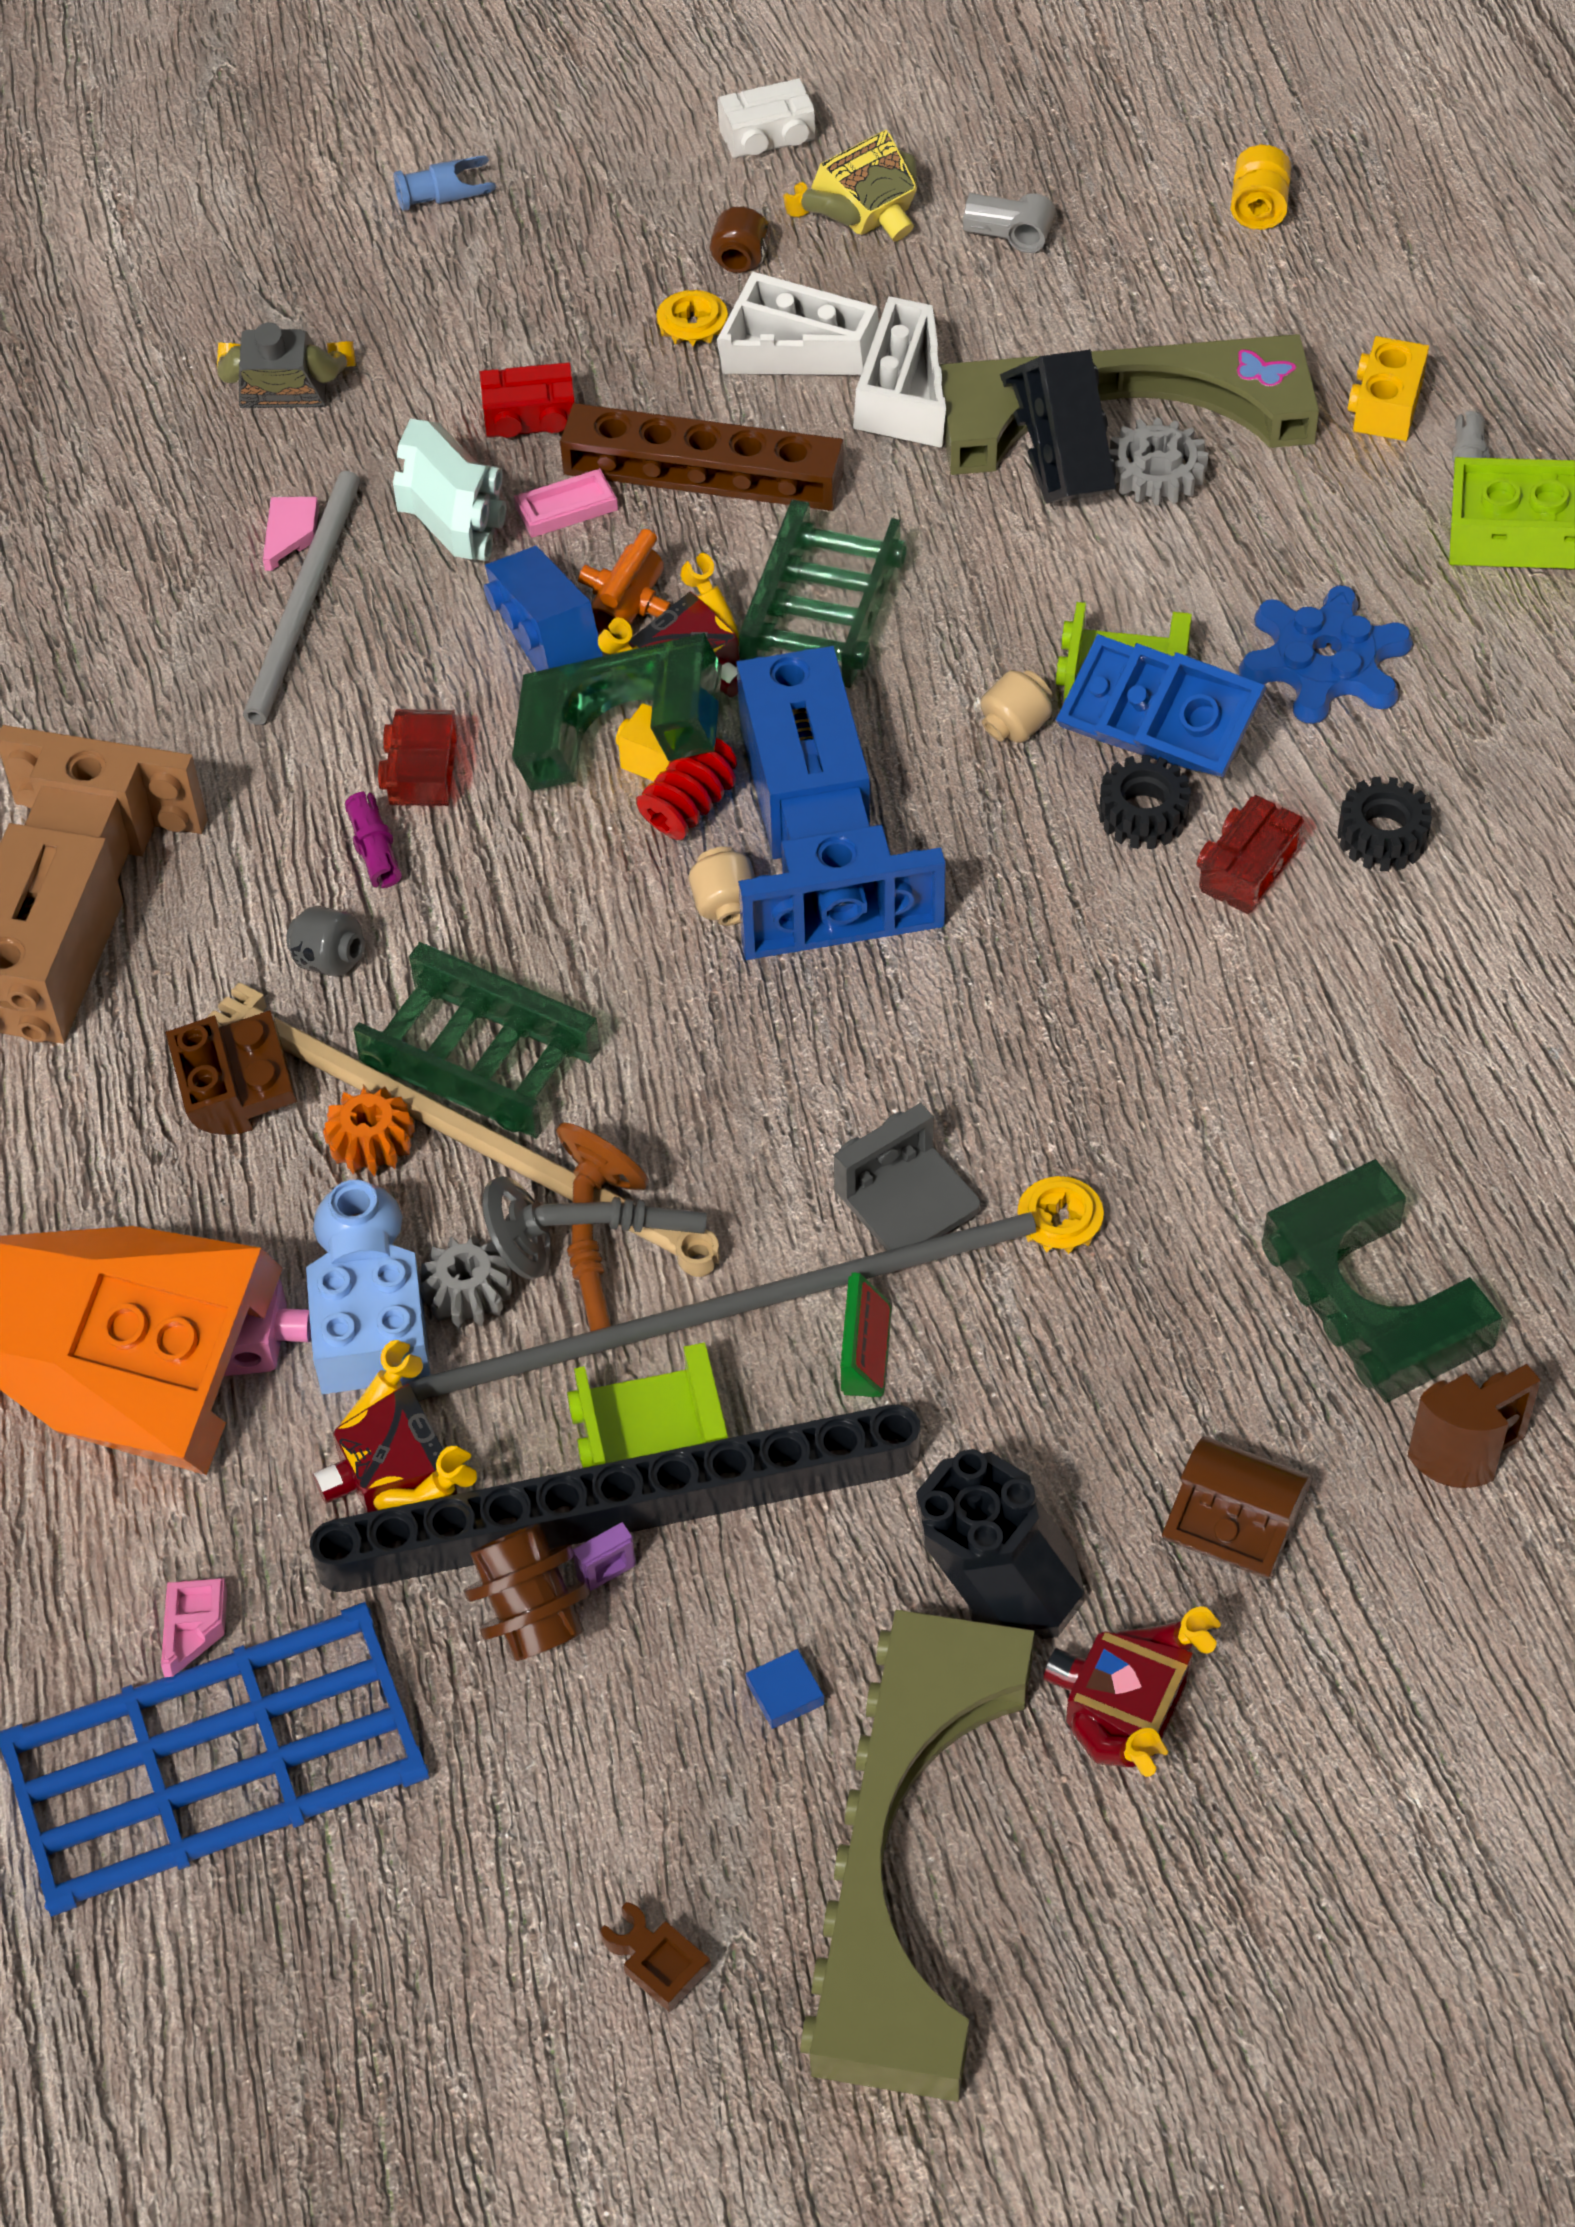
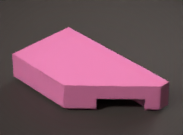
(192, 1621)

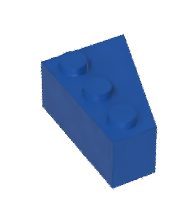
(542, 609)

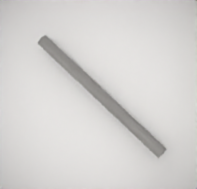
(301, 599)

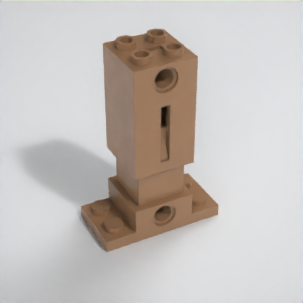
(62, 866)

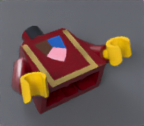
(1130, 1688)

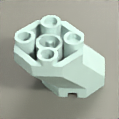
(449, 490)

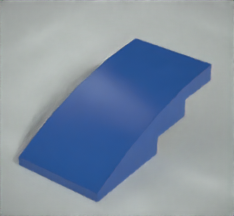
(1161, 705)

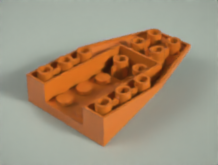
(127, 1334)

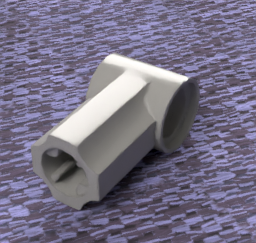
(1021, 222)

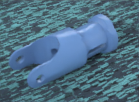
(439, 183)

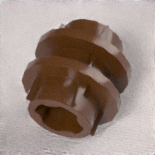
(527, 1592)

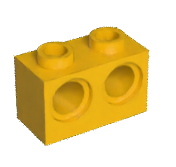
(1389, 388)

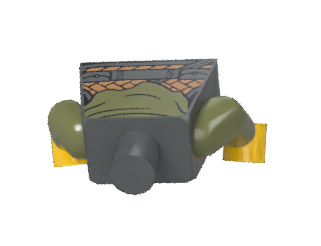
(281, 367)

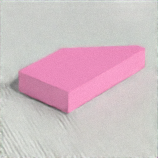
(289, 527)

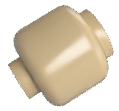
(1016, 706)
(716, 884)

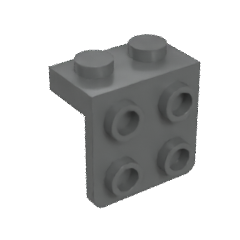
(901, 1182)

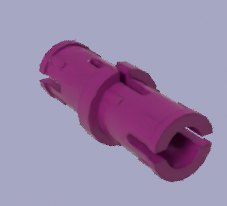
(373, 840)

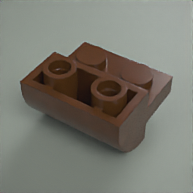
(230, 1072)
(1467, 1427)
(1236, 1507)

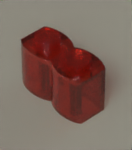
(420, 757)

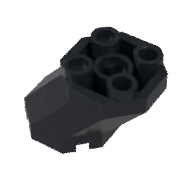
(999, 1544)

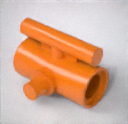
(628, 586)

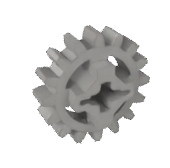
(1157, 460)

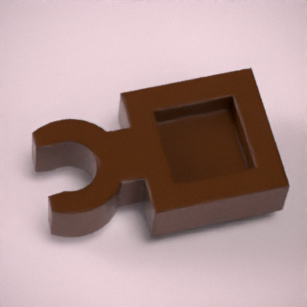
(660, 1961)

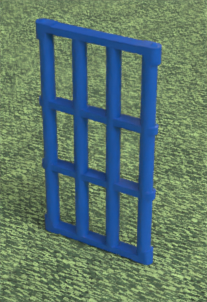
(163, 1800)

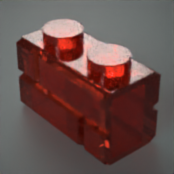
(1250, 853)

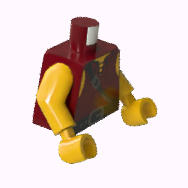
(687, 617)
(389, 1445)

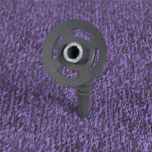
(534, 1220)

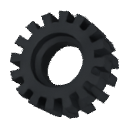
(1144, 780)
(1384, 802)

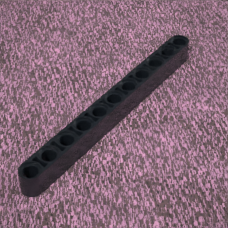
(638, 1477)

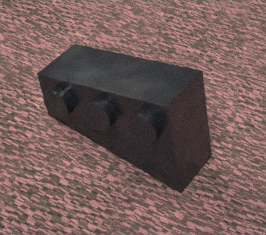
(1065, 425)

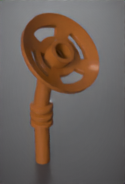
(597, 1164)

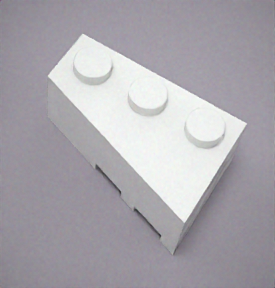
(795, 331)
(902, 377)

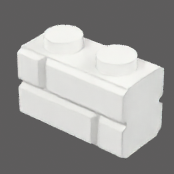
(766, 118)

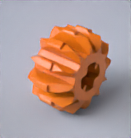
(369, 1130)

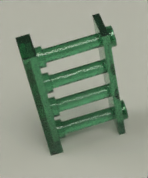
(787, 567)
(478, 996)

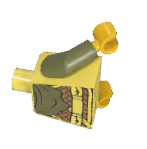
(862, 188)

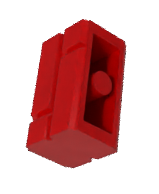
(526, 399)

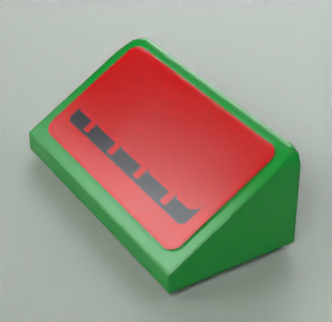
(864, 1339)

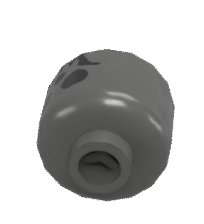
(325, 941)

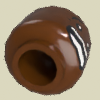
(740, 239)

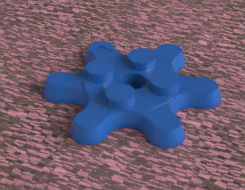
(1320, 677)

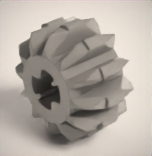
(465, 1281)

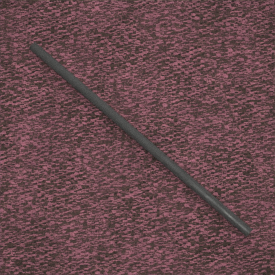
(720, 1307)

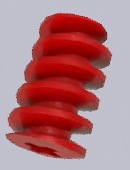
(688, 790)

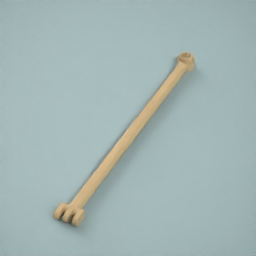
(460, 1127)

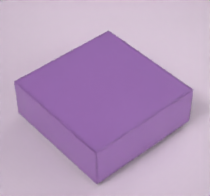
(604, 1556)

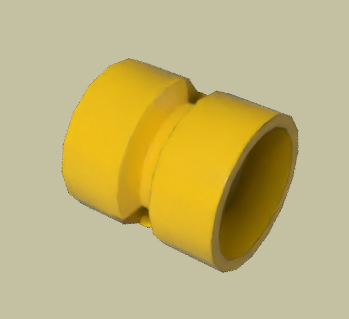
(1261, 187)

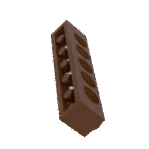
(703, 456)

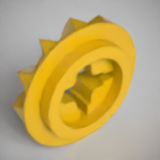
(676, 309)
(1047, 1197)

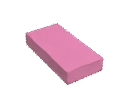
(565, 503)

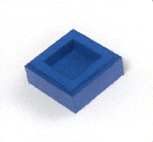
(784, 1688)

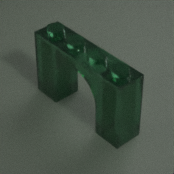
(566, 699)
(1389, 1345)

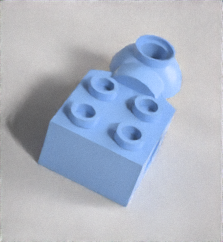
(362, 1288)

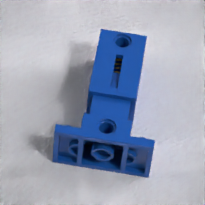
(817, 818)

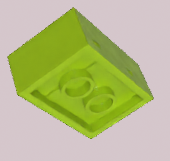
(1513, 513)

